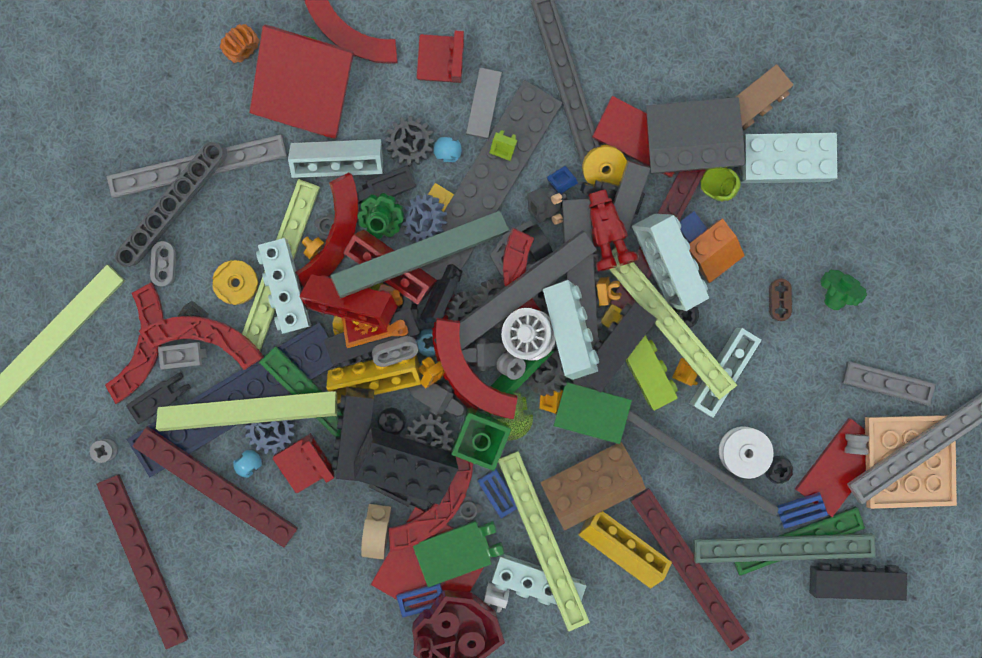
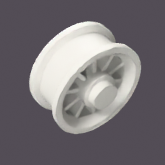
(528, 334)
(746, 452)

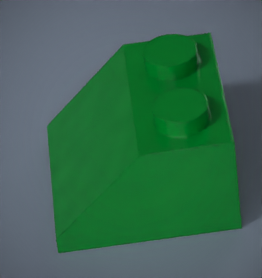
(481, 439)

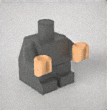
(546, 203)

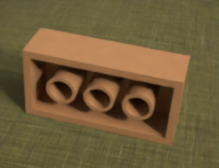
(593, 485)

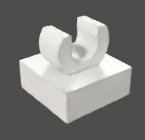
(496, 597)

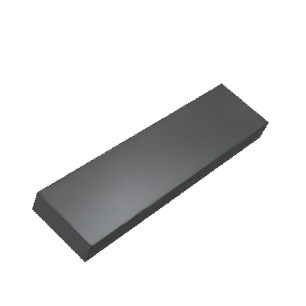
(629, 192)

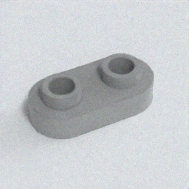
(161, 264)
(394, 351)

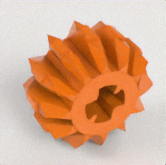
(239, 43)

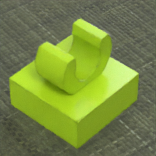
(503, 146)

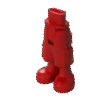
(608, 229)

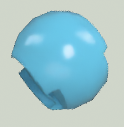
(447, 149)
(426, 333)
(246, 464)

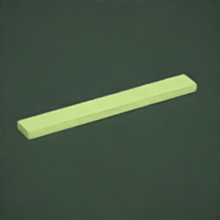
(293, 230)
(674, 328)
(58, 332)
(247, 411)
(543, 541)

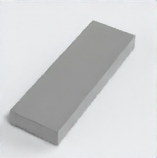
(484, 103)

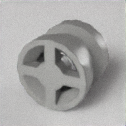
(511, 366)
(856, 444)
(108, 448)

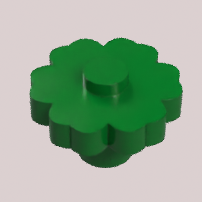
(381, 215)
(842, 290)

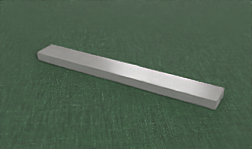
(167, 172)
(917, 450)

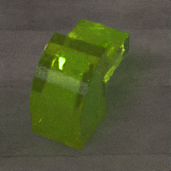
(522, 422)

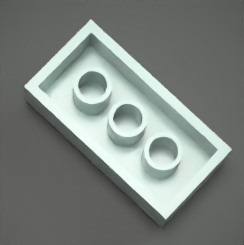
(789, 158)
(671, 261)

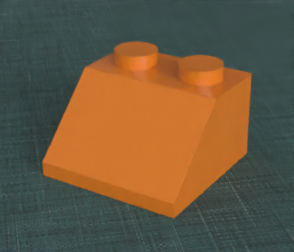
(716, 250)

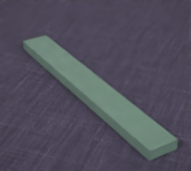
(419, 254)
(784, 548)

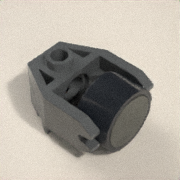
(539, 249)

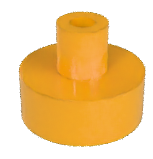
(312, 247)

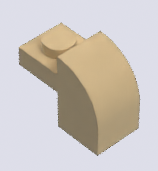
(375, 531)

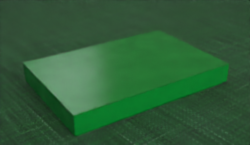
(592, 412)

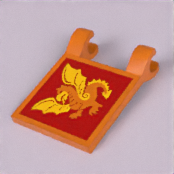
(359, 333)

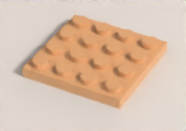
(926, 485)

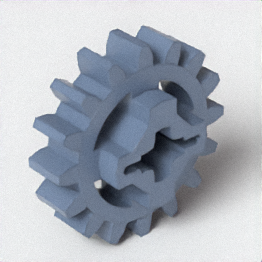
(424, 217)
(278, 434)

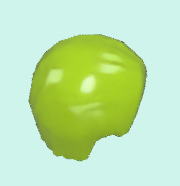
(720, 184)

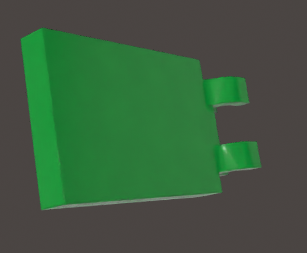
(456, 552)

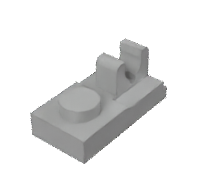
(181, 355)

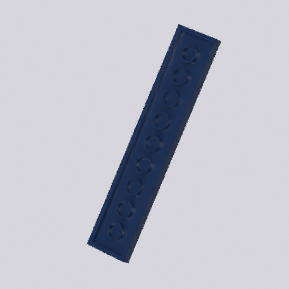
(304, 350)

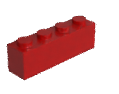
(413, 284)
(364, 306)

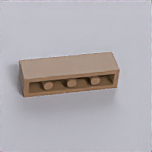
(762, 93)

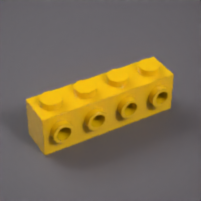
(370, 376)
(625, 549)

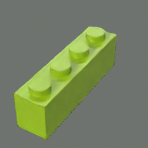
(651, 375)

